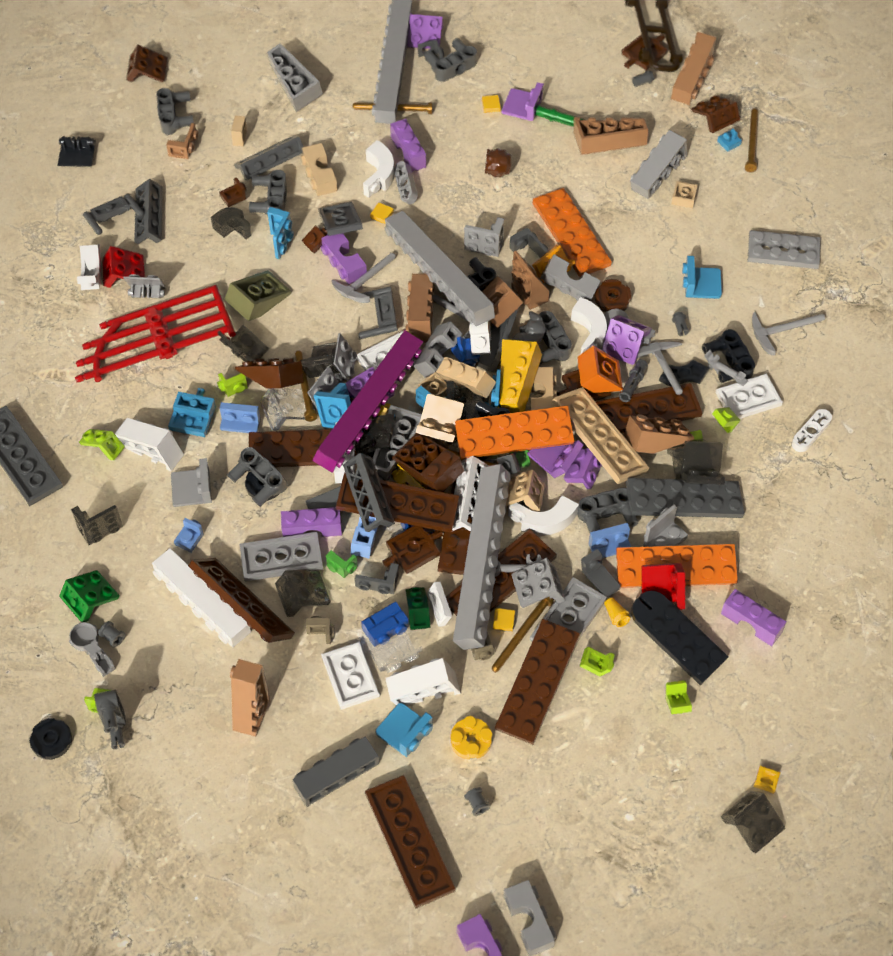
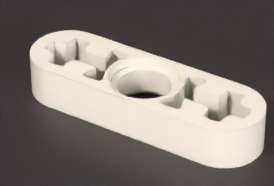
(810, 438)

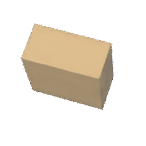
(239, 130)
(684, 194)
(434, 385)

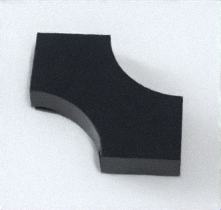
(691, 372)

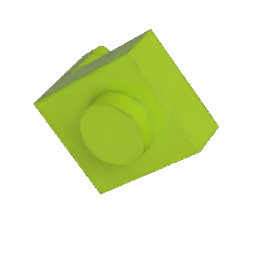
(232, 385)
(726, 418)
(597, 662)
(677, 697)

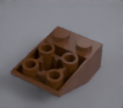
(273, 372)
(429, 463)

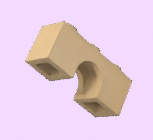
(322, 180)
(463, 374)
(543, 385)

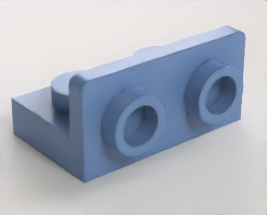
(239, 417)
(609, 539)

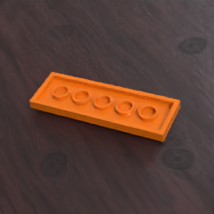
(571, 232)
(514, 432)
(700, 562)

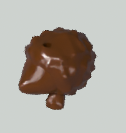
(498, 163)

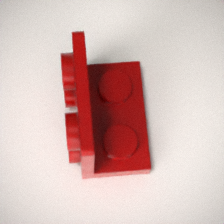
(120, 264)
(665, 579)

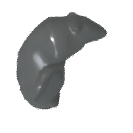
(534, 330)

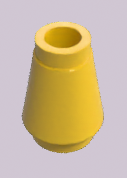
(617, 613)

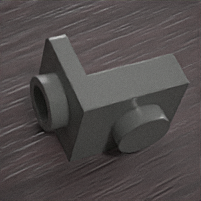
(510, 463)

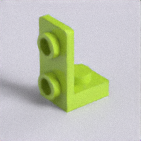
(105, 440)

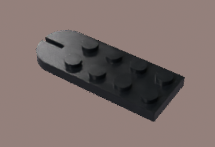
(677, 635)

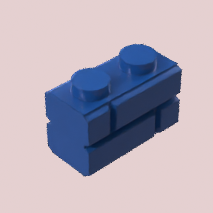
(385, 624)

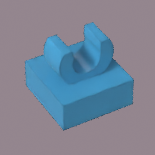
(729, 140)

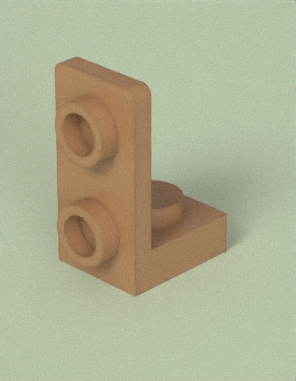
(183, 149)

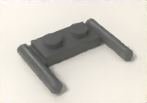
(111, 209)
(385, 313)

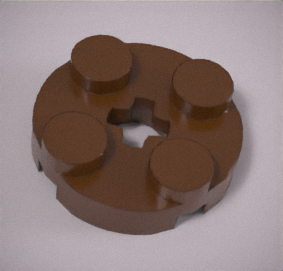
(615, 287)

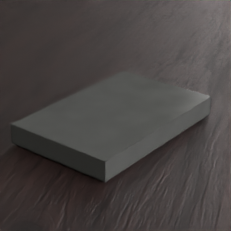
(340, 218)

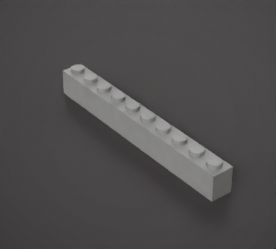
(393, 62)
(439, 269)
(482, 558)

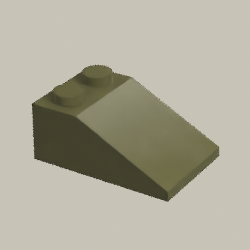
(256, 294)

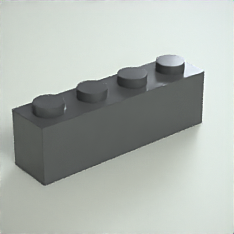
(335, 771)

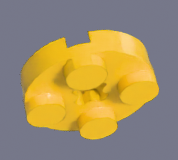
(468, 727)

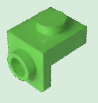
(342, 567)

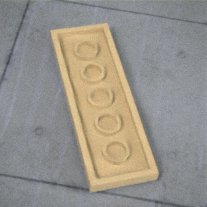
(601, 436)

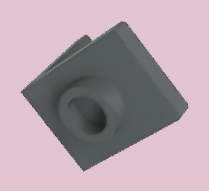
(434, 47)

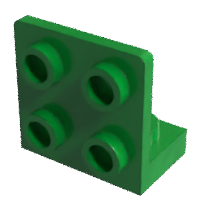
(86, 592)

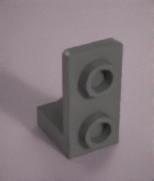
(526, 237)
(598, 574)
(382, 586)

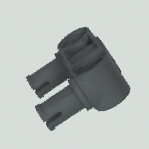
(453, 64)
(166, 110)
(276, 192)
(554, 338)
(263, 471)
(603, 506)
(112, 716)

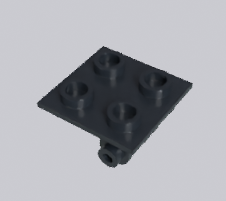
(76, 152)

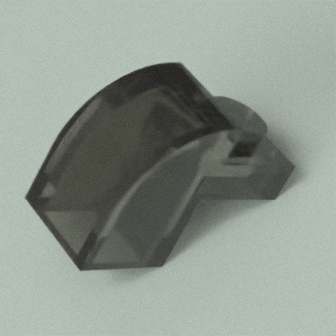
(231, 219)

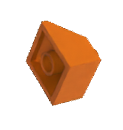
(599, 371)

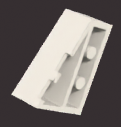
(151, 441)
(422, 681)

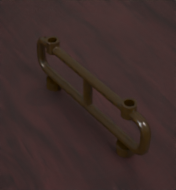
(646, 53)

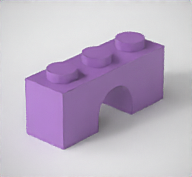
(404, 138)
(348, 267)
(323, 520)
(766, 624)
(476, 934)

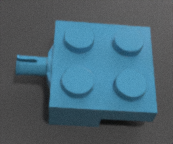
(192, 413)

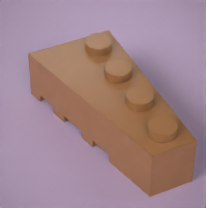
(694, 69)
(609, 134)
(420, 307)
(249, 697)

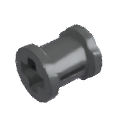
(113, 635)
(477, 801)

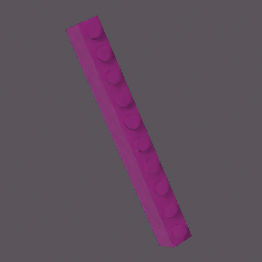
(368, 402)

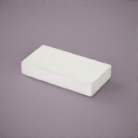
(439, 604)

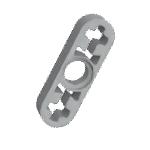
(400, 168)

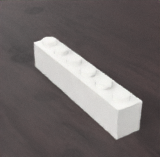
(200, 598)

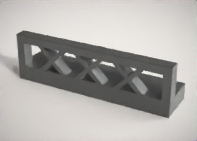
(270, 157)
(152, 212)
(491, 361)
(372, 485)

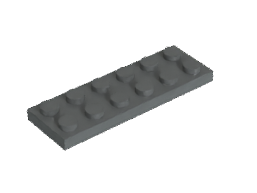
(24, 462)
(652, 496)

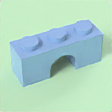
(363, 541)

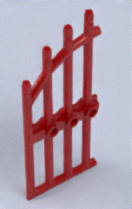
(160, 333)

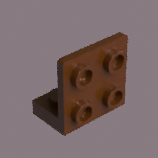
(147, 63)
(719, 112)

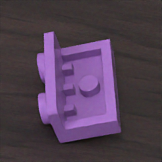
(583, 469)

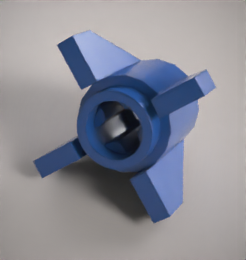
(463, 352)

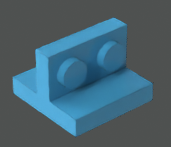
(332, 405)

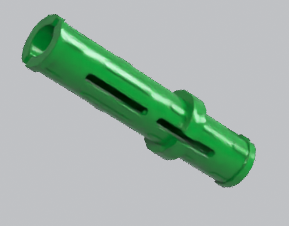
(554, 115)

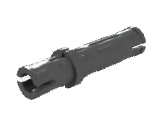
(639, 369)

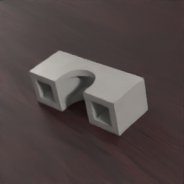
(556, 275)
(441, 340)
(523, 899)

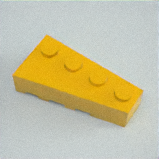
(518, 371)

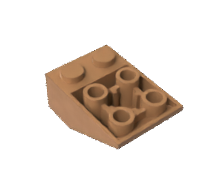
(527, 283)
(503, 300)
(655, 434)

